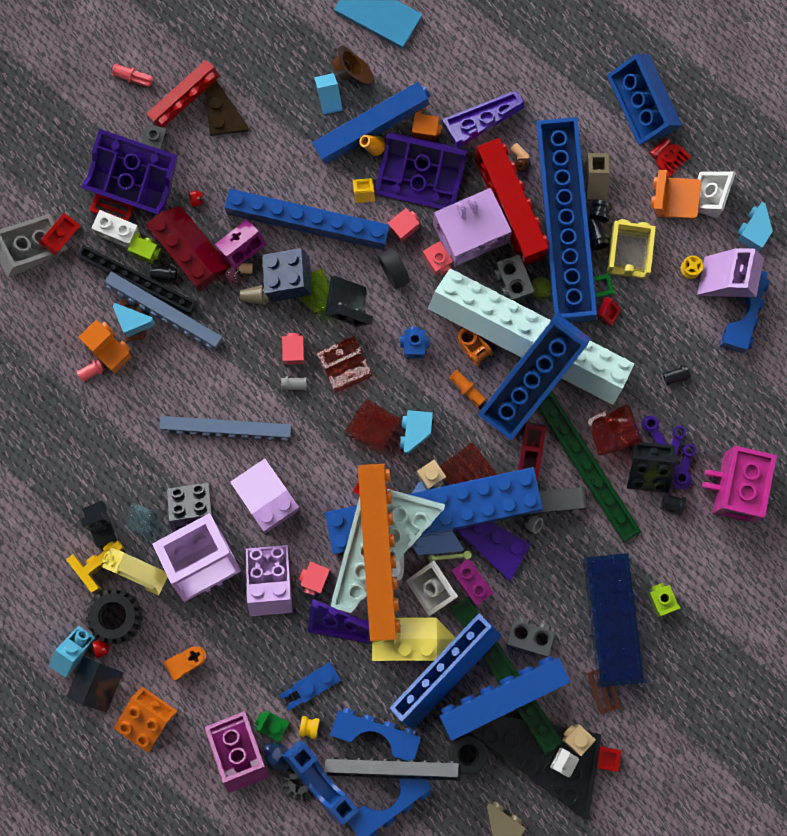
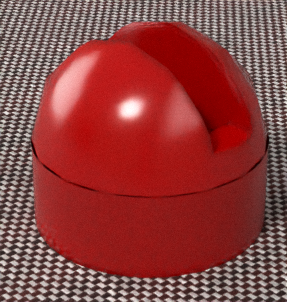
(194, 198)
(100, 648)

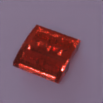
(344, 364)
(614, 430)
(467, 466)

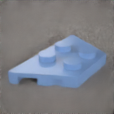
(437, 543)

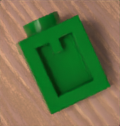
(271, 725)

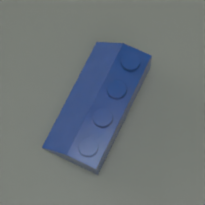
(644, 99)

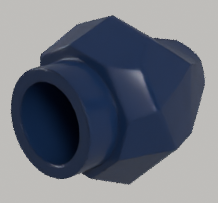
(274, 758)

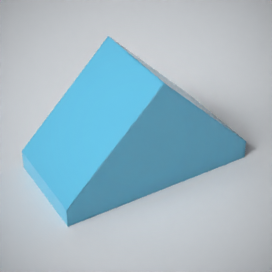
(328, 94)
(132, 321)

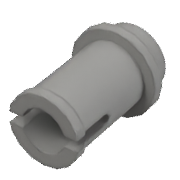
(293, 383)

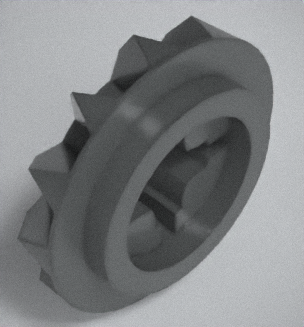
(290, 787)

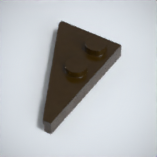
(222, 114)

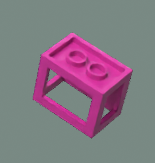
(742, 484)

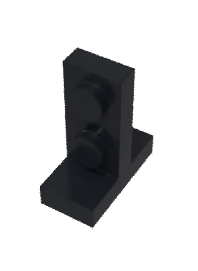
(98, 523)

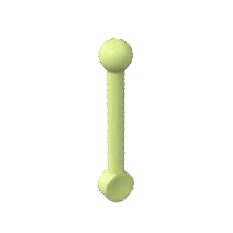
(467, 555)

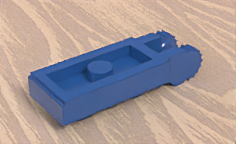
(312, 685)

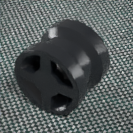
(601, 210)

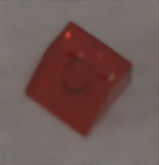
(373, 426)

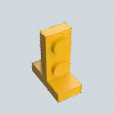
(93, 565)

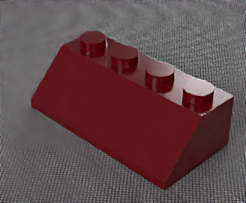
(187, 247)

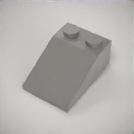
(21, 245)

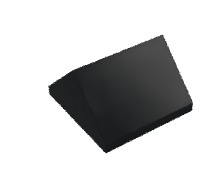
(94, 684)

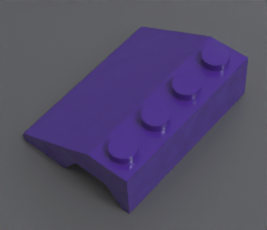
(420, 171)
(130, 172)

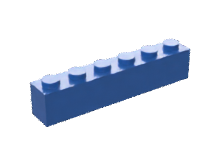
(445, 671)

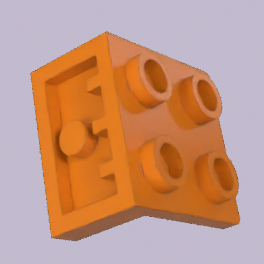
(144, 719)

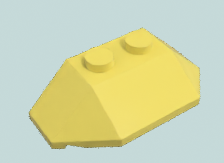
(419, 641)

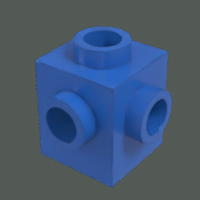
(411, 349)

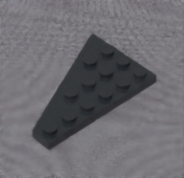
(517, 745)

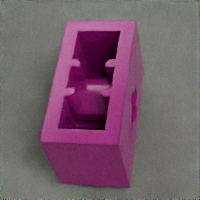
(240, 244)
(471, 582)

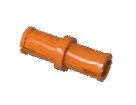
(467, 388)

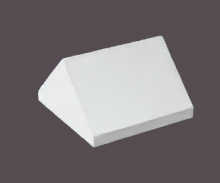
(714, 192)
(431, 588)

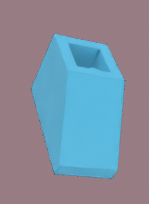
(757, 230)
(417, 430)
(71, 651)

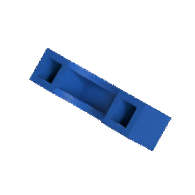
(738, 334)
(348, 726)
(310, 772)
(368, 820)

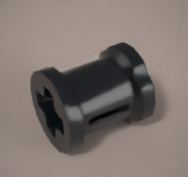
(673, 503)

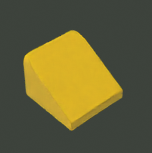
(363, 190)

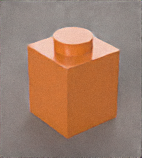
(426, 127)

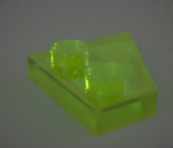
(320, 289)

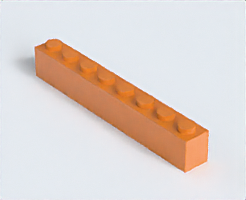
(377, 552)

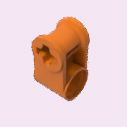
(474, 347)
(182, 662)

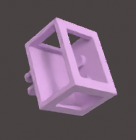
(472, 227)
(196, 557)

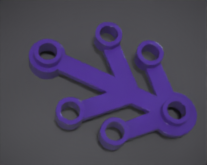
(683, 469)

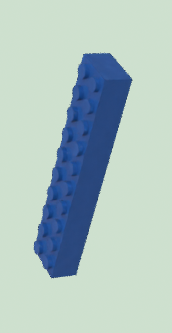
(566, 219)
(465, 505)

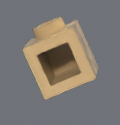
(431, 475)
(578, 739)

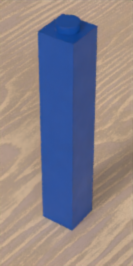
(372, 122)

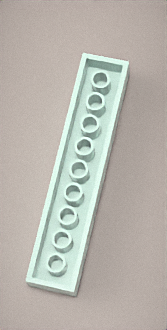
(518, 327)

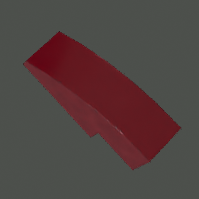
(532, 447)

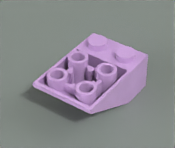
(731, 274)
(268, 580)

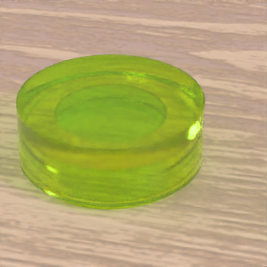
(541, 287)

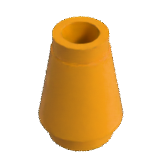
(373, 144)

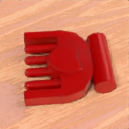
(668, 154)

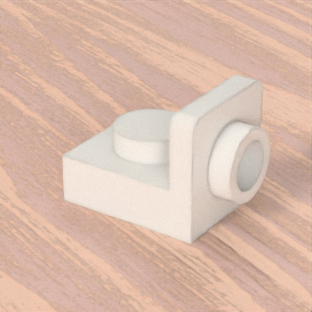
(564, 762)

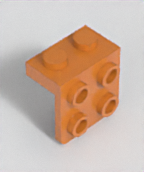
(676, 196)

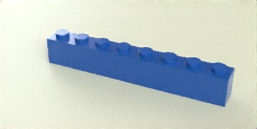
(307, 219)

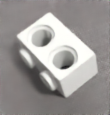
(114, 229)

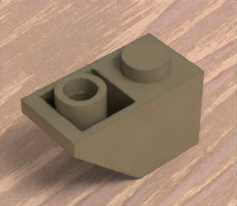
(597, 176)
(501, 823)

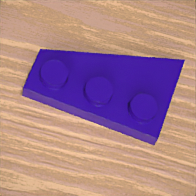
(336, 623)

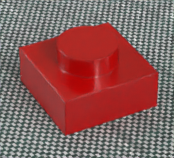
(608, 311)
(609, 759)

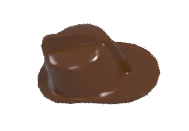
(350, 66)

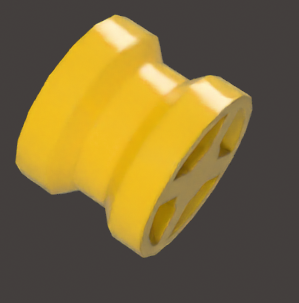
(695, 264)
(309, 727)

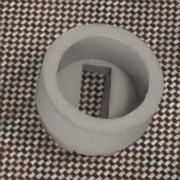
(534, 520)

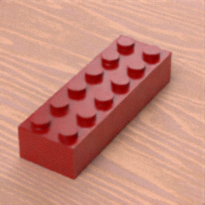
(500, 176)

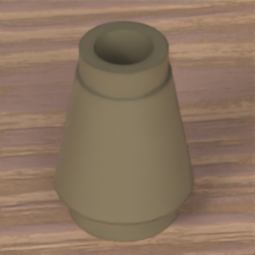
(254, 295)

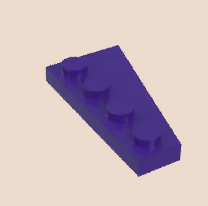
(480, 118)
(497, 546)

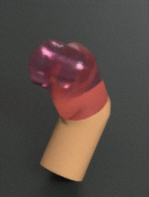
(244, 268)

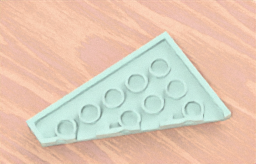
(410, 520)

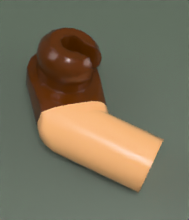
(522, 157)

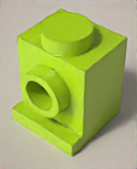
(144, 249)
(662, 608)

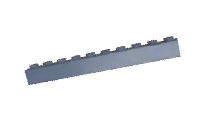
(163, 311)
(225, 427)

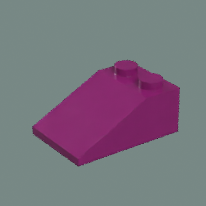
(236, 752)

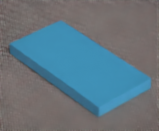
(382, 17)

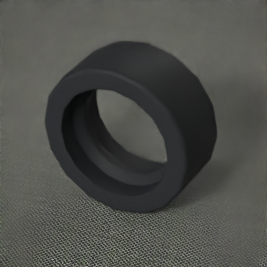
(394, 268)

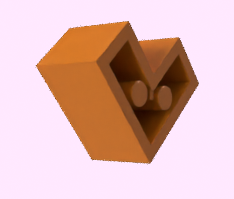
(101, 342)

